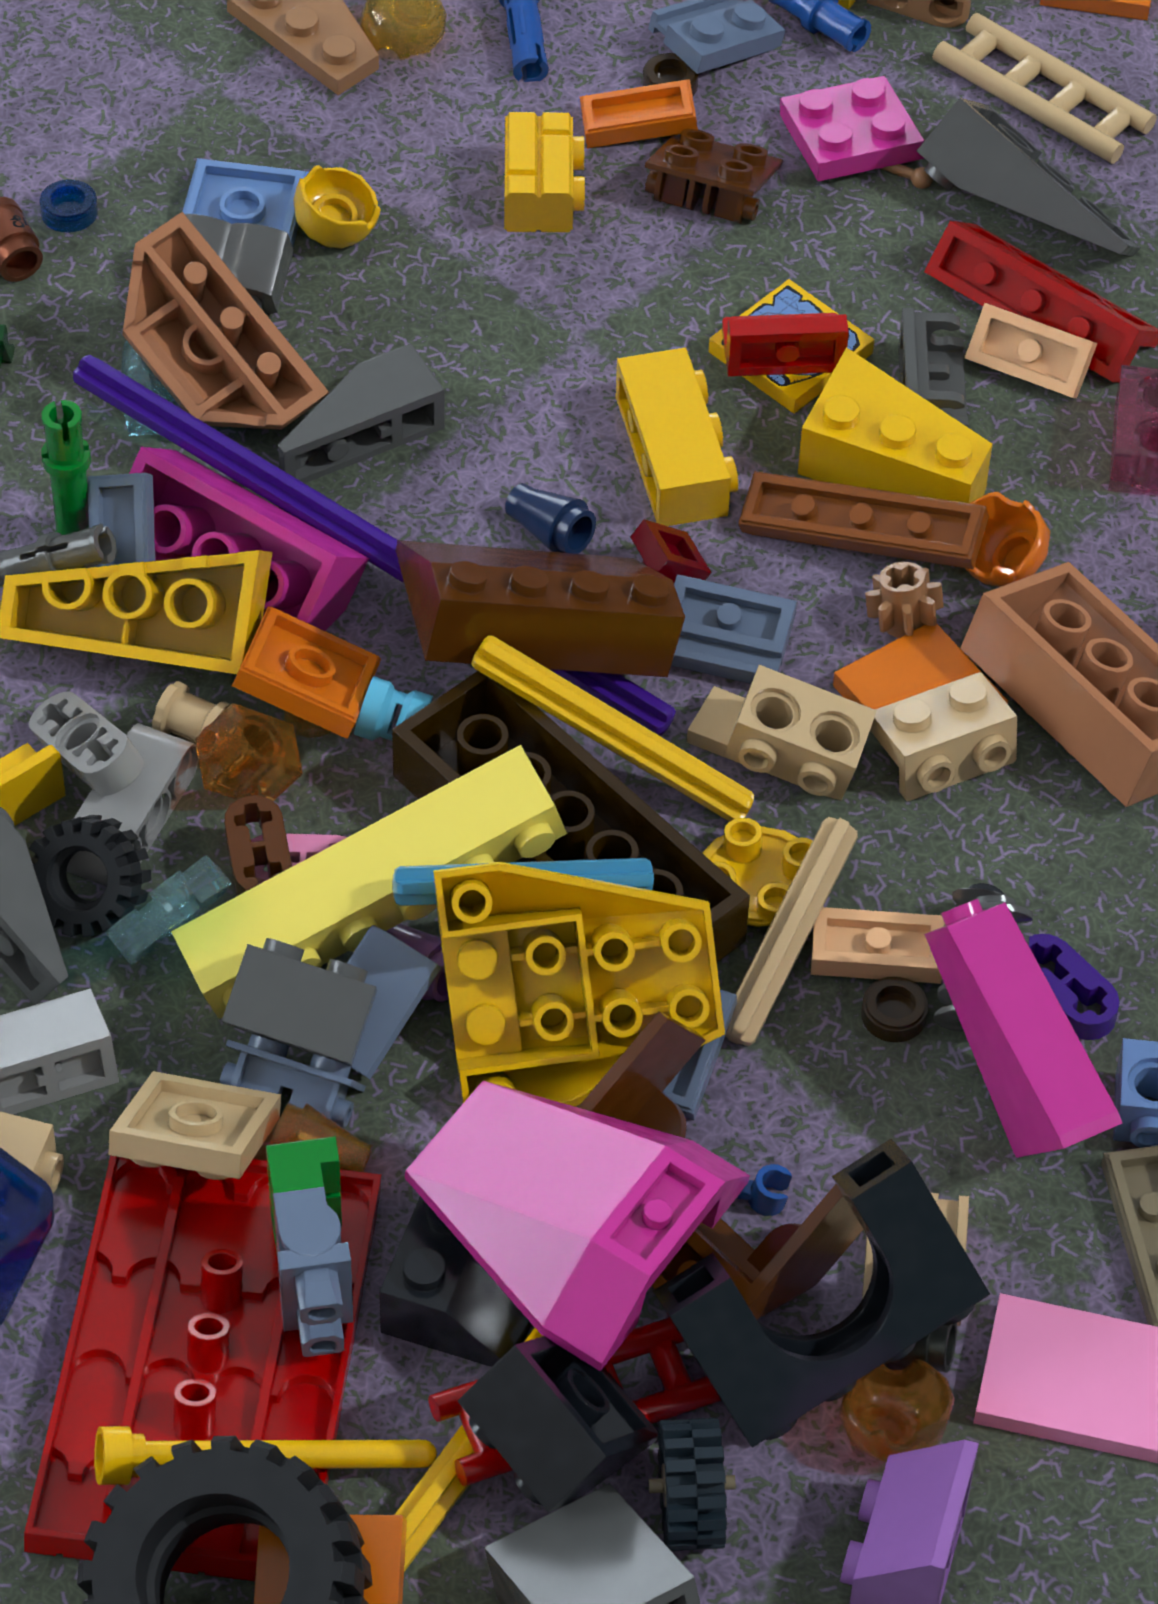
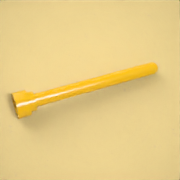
(120, 1451)

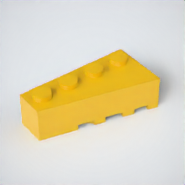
(161, 611)

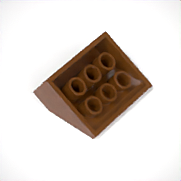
(545, 604)

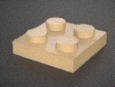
(194, 1125)

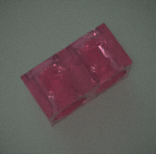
(1135, 433)

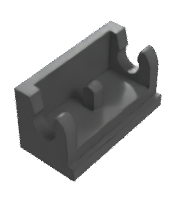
(932, 363)

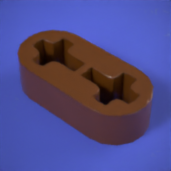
(246, 854)

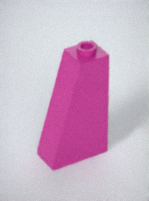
(1019, 1032)

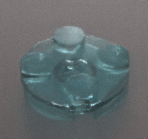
(172, 905)

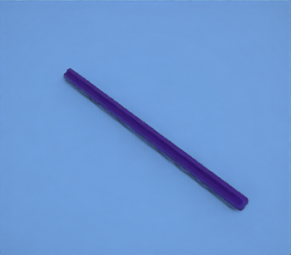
(318, 511)

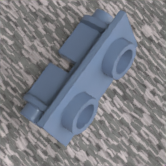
(266, 1068)

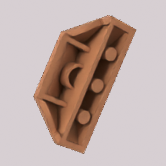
(211, 336)

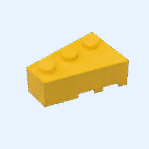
(889, 438)

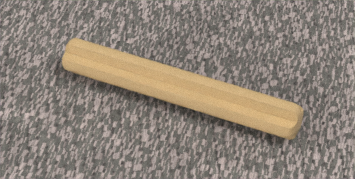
(790, 929)

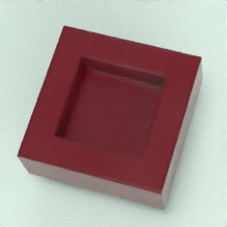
(669, 551)

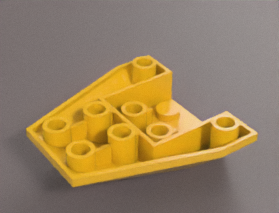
(566, 973)

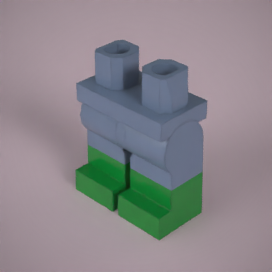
(308, 1244)

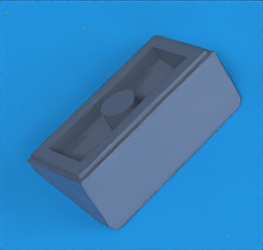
(401, 982)

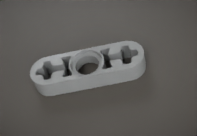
(87, 743)

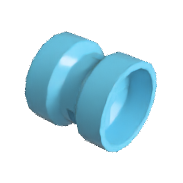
(381, 706)

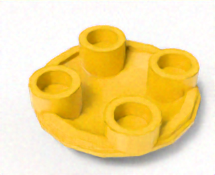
(760, 862)

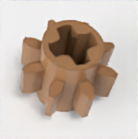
(904, 599)

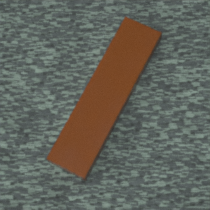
(864, 520)

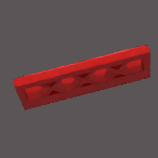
(1010, 279)

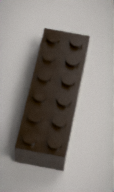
(598, 810)

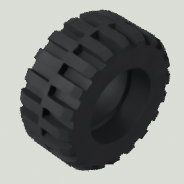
(217, 1489)

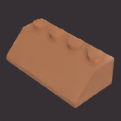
(1076, 672)

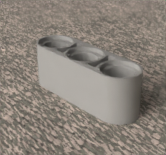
(146, 801)

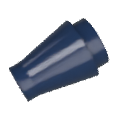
(554, 519)

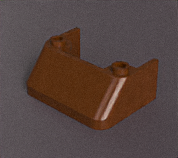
(791, 1255)

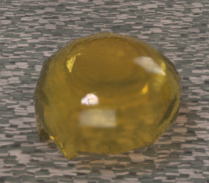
(404, 25)

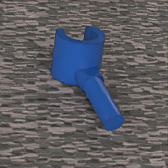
(759, 1197)

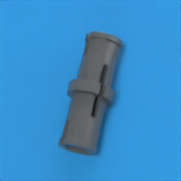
(60, 552)

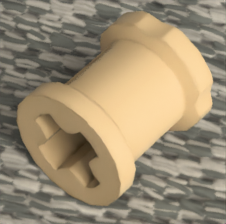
(184, 713)

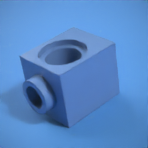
(1134, 1080)

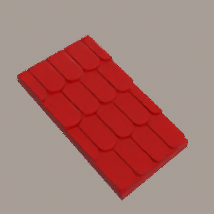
(187, 1344)

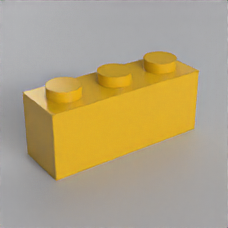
(675, 437)

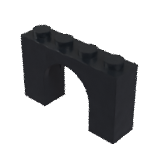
(914, 1288)

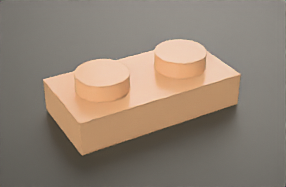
(1030, 350)
(874, 945)

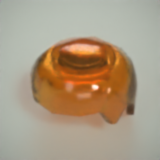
(897, 1410)

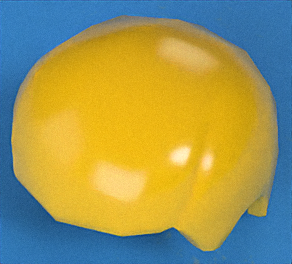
(335, 206)

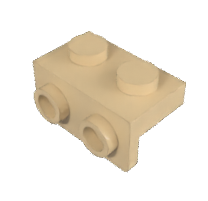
(947, 735)

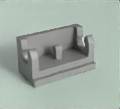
(54, 1052)

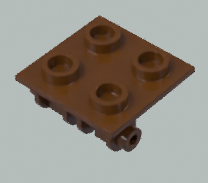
(698, 158)

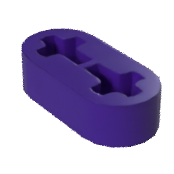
(1074, 981)

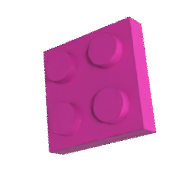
(851, 128)

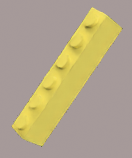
(345, 889)

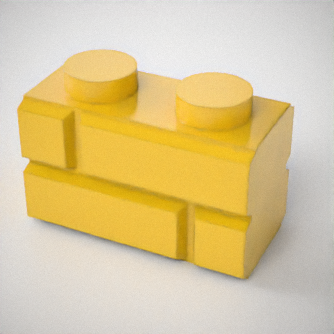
(539, 172)

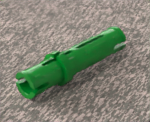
(66, 460)

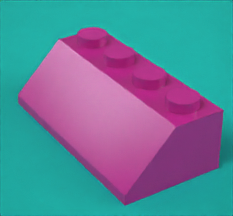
(211, 515)

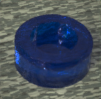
(68, 205)

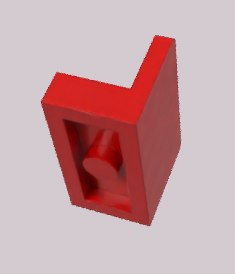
(784, 343)

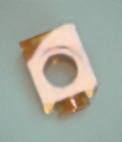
(248, 754)

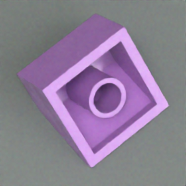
(911, 1526)

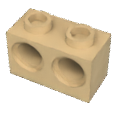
(802, 725)

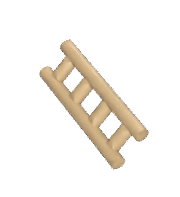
(1052, 113)

